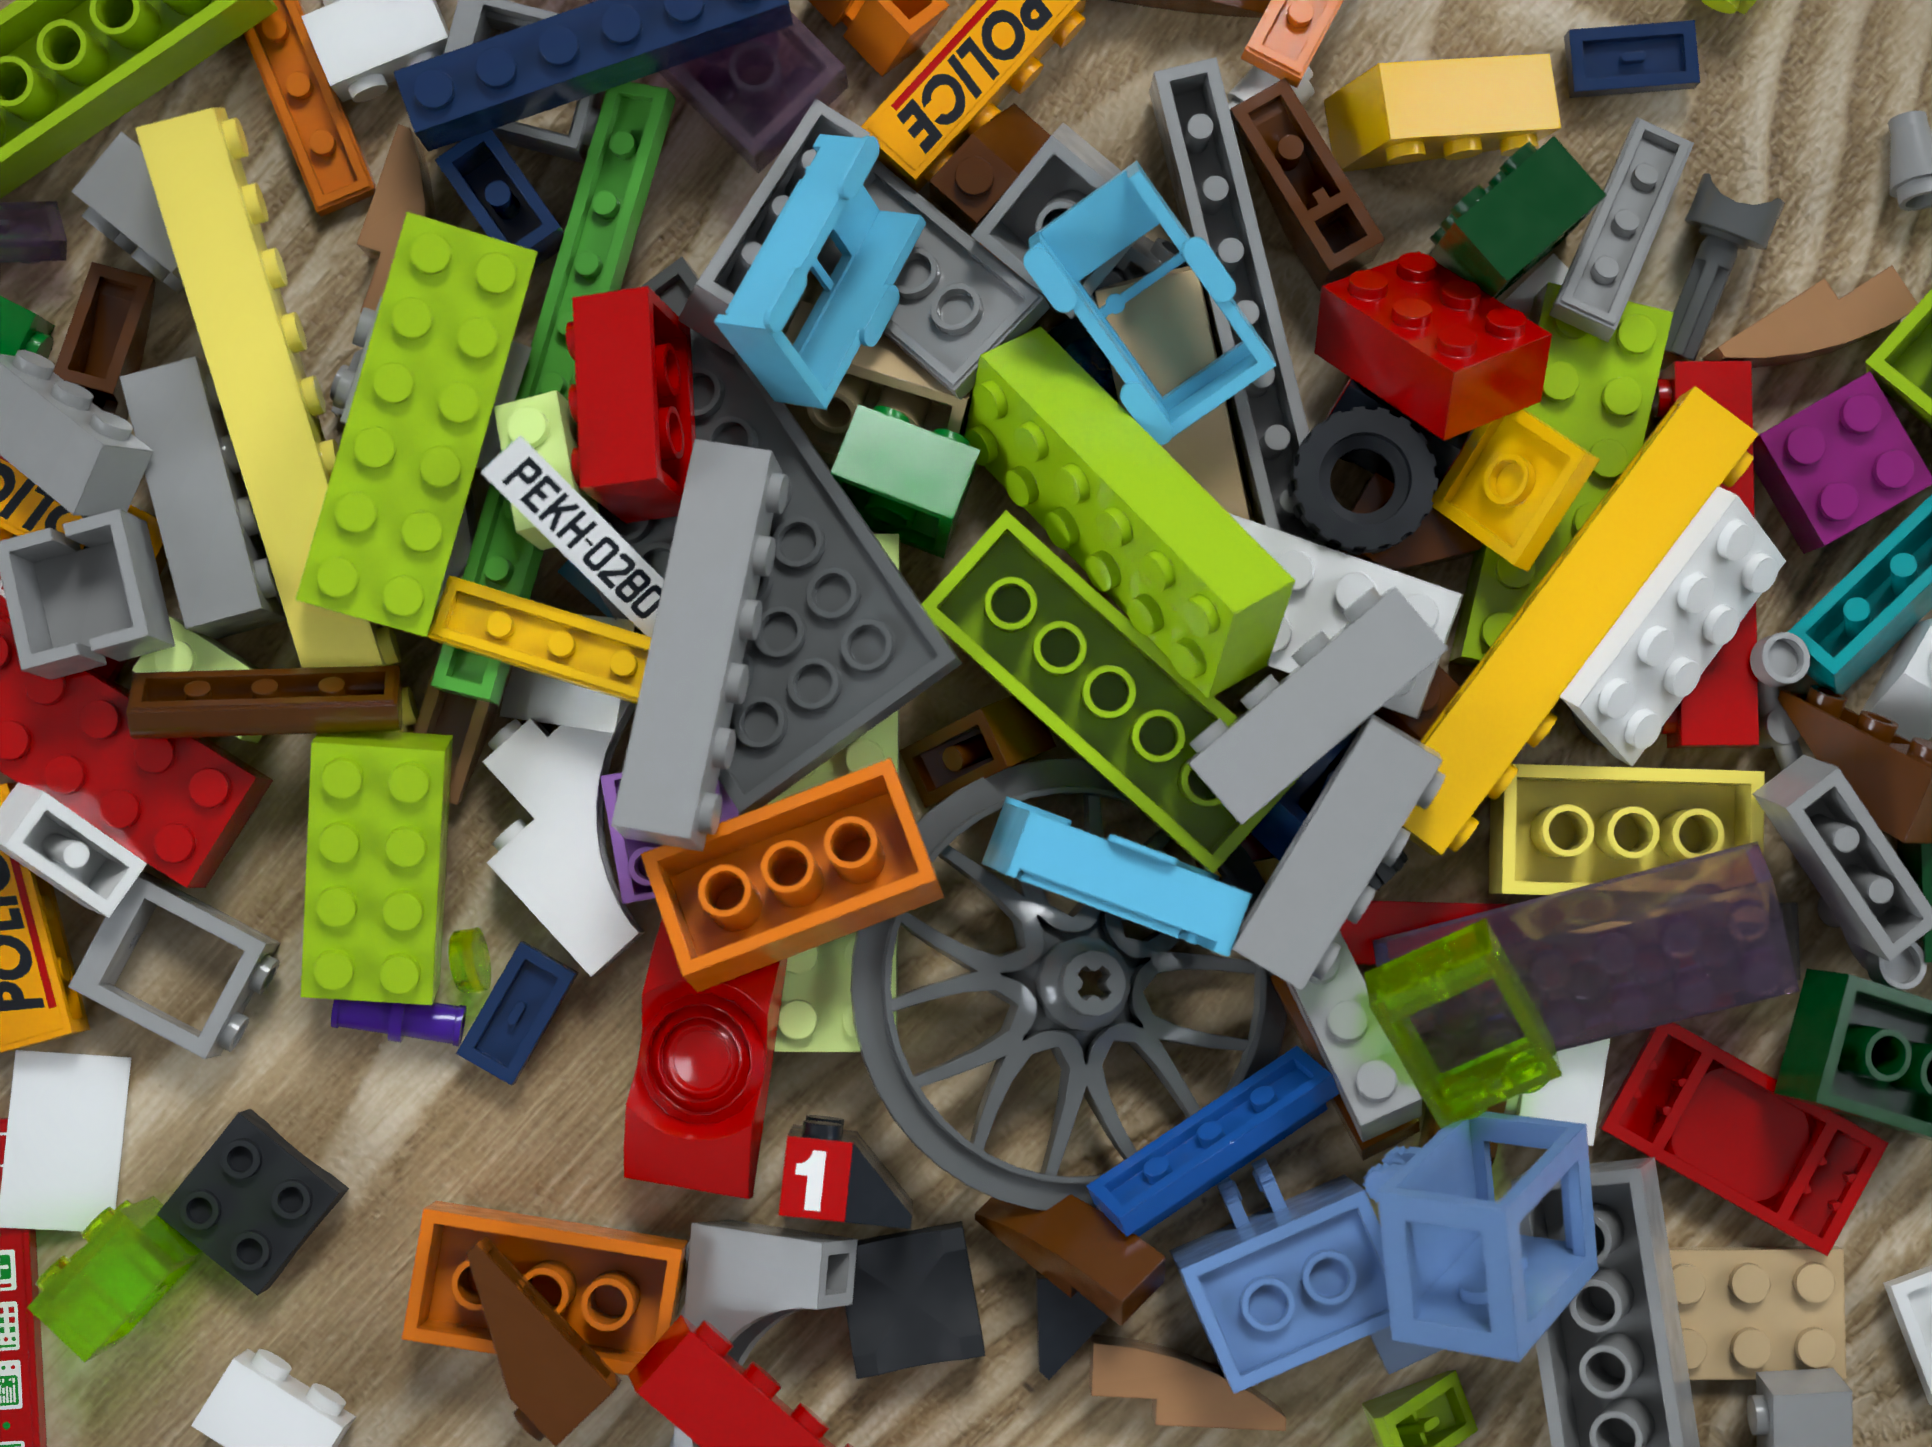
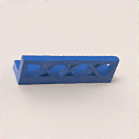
(1213, 1143)

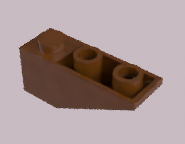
(1881, 766)

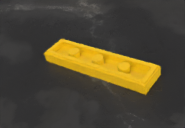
(541, 639)

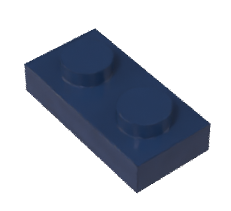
(1632, 59)
(517, 1013)

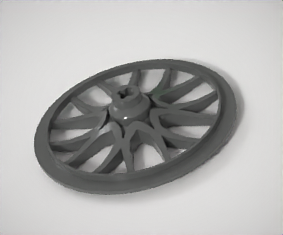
(1043, 997)

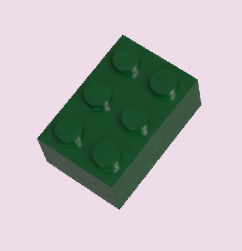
(1517, 219)
(1861, 1052)

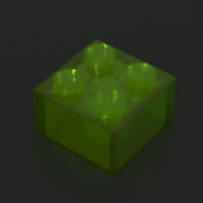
(114, 1278)

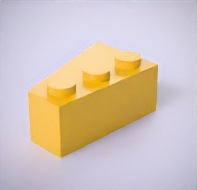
(1442, 110)

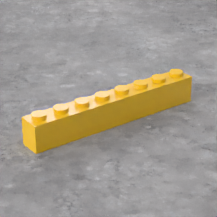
(1572, 610)

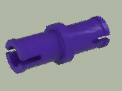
(399, 1020)

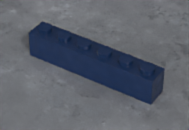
(571, 59)

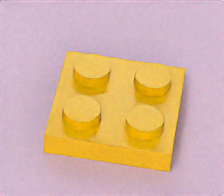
(1514, 485)

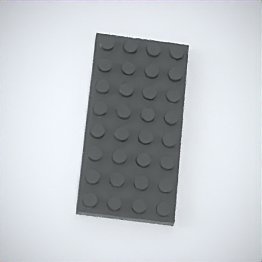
(838, 620)

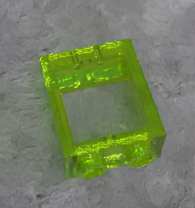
(1437, 974)

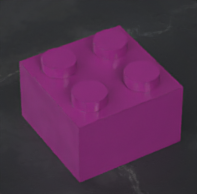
(1838, 463)

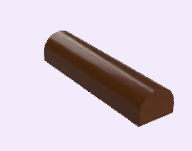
(265, 702)

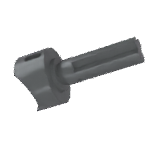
(1726, 228)

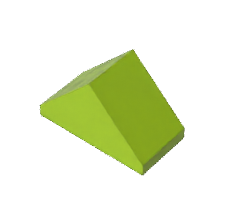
(1422, 1414)

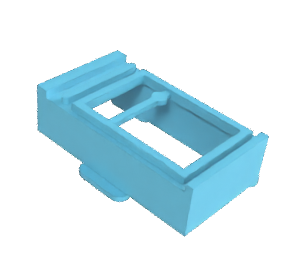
(1094, 234)
(854, 298)
(1116, 876)

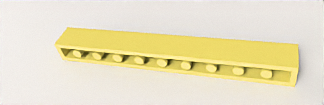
(257, 368)

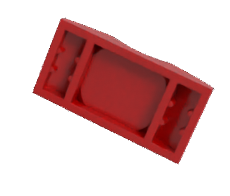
(701, 1077)
(1740, 1140)

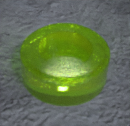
(469, 960)

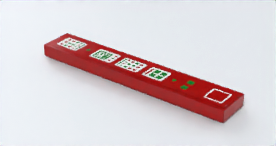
(20, 1336)

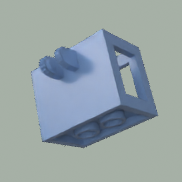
(1457, 1257)
(1286, 1277)

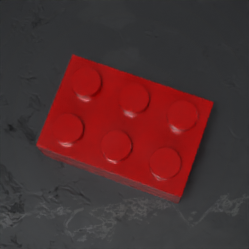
(1432, 344)
(631, 402)

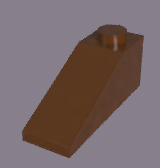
(1306, 185)
(542, 1358)

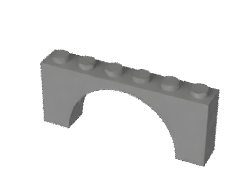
(756, 1275)

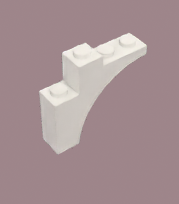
(561, 856)

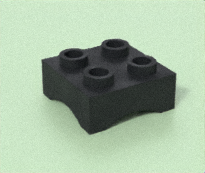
(252, 1201)
(913, 1301)

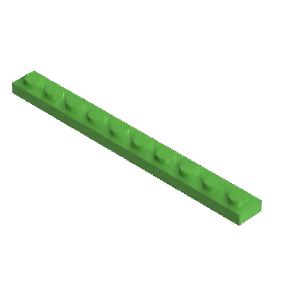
(588, 263)

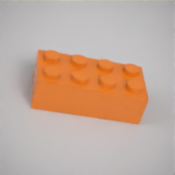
(793, 876)
(604, 1281)

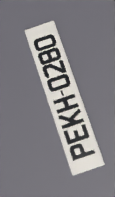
(577, 531)

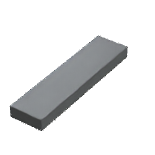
(1621, 230)

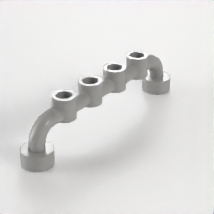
(1779, 662)

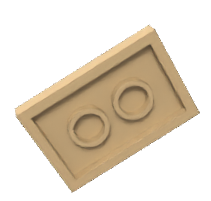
(1760, 1310)

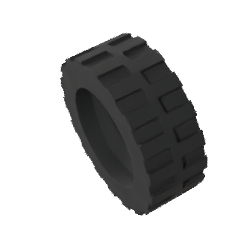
(1371, 431)

